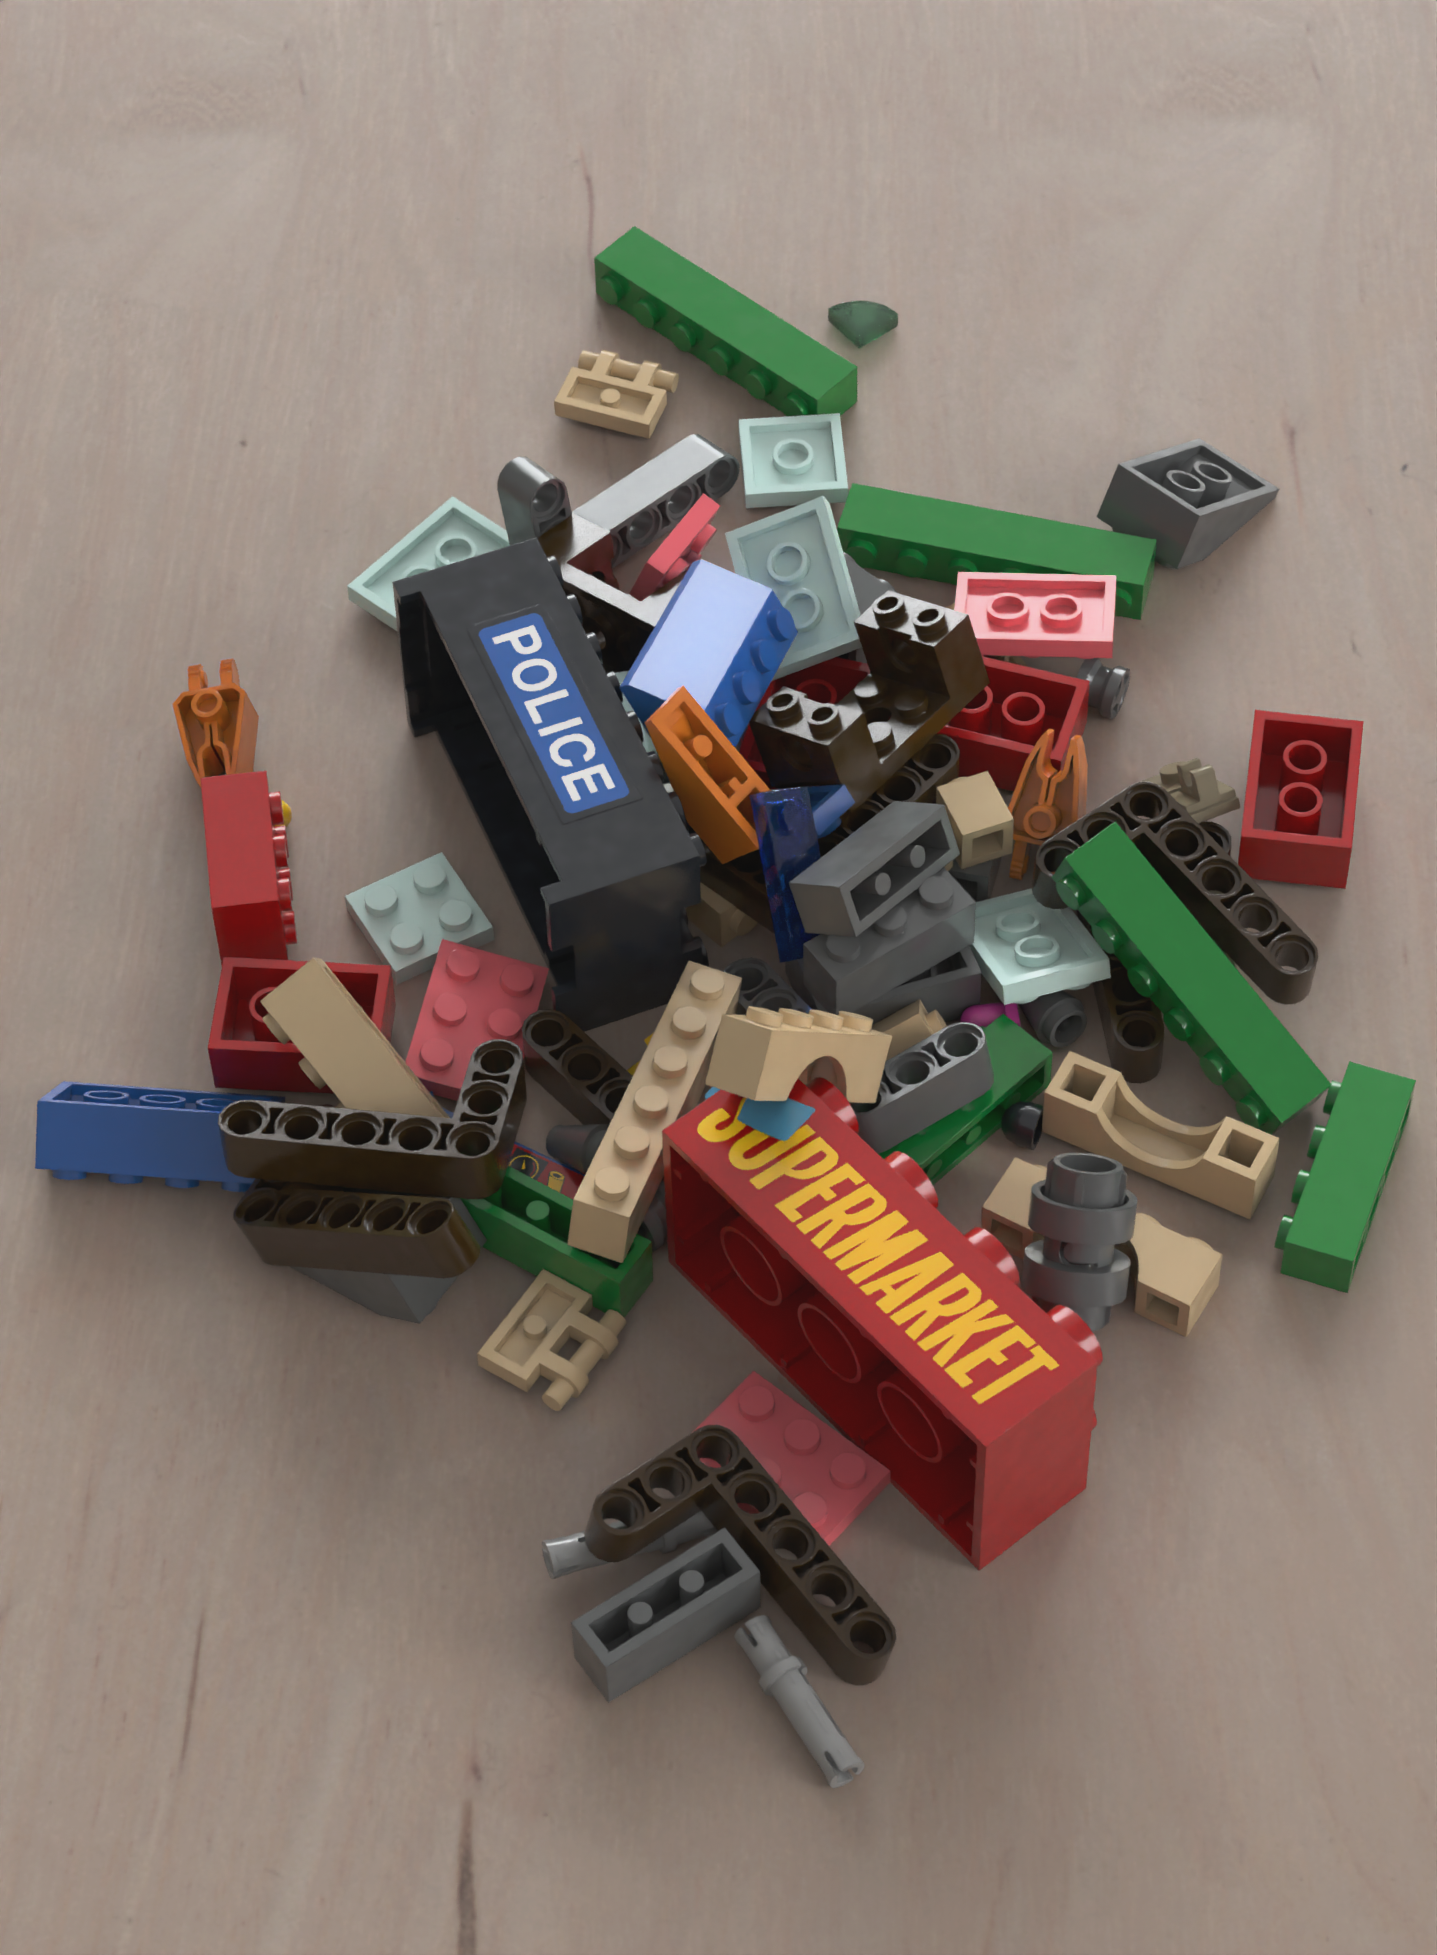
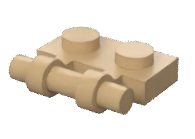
(615, 393)
(537, 1330)

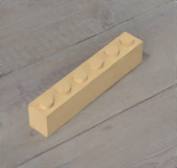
(662, 1090)

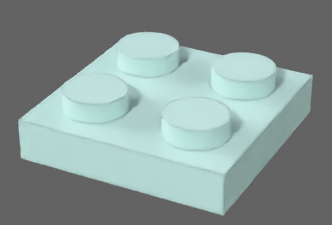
(792, 460)
(413, 912)

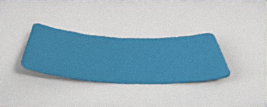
(772, 1118)

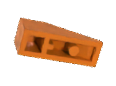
(706, 775)

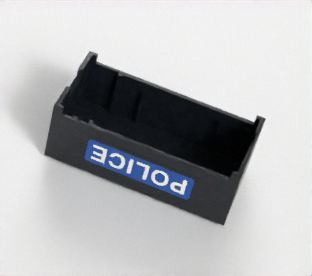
(554, 777)

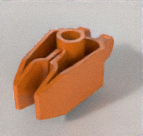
(216, 723)
(1046, 799)

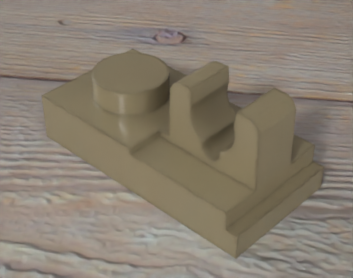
(1197, 789)

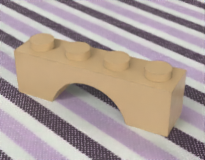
(770, 1050)
(1099, 1113)
(1168, 1271)

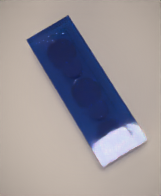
(786, 849)

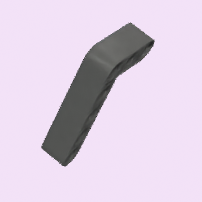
(633, 509)
(915, 1084)

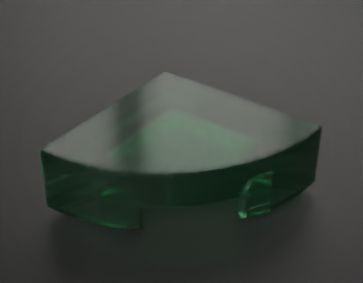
(862, 320)

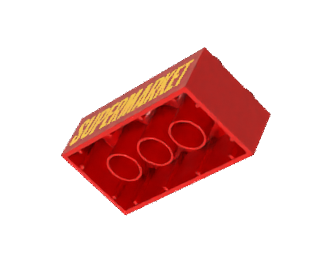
(886, 1314)

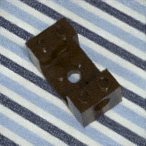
(614, 617)
(919, 679)

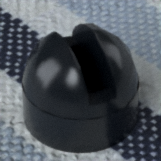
(1023, 1124)

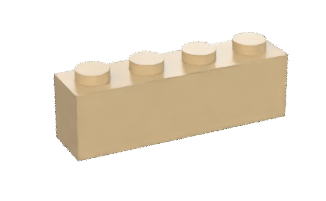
(343, 1045)

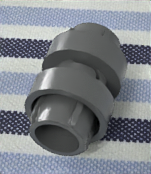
(1082, 1216)

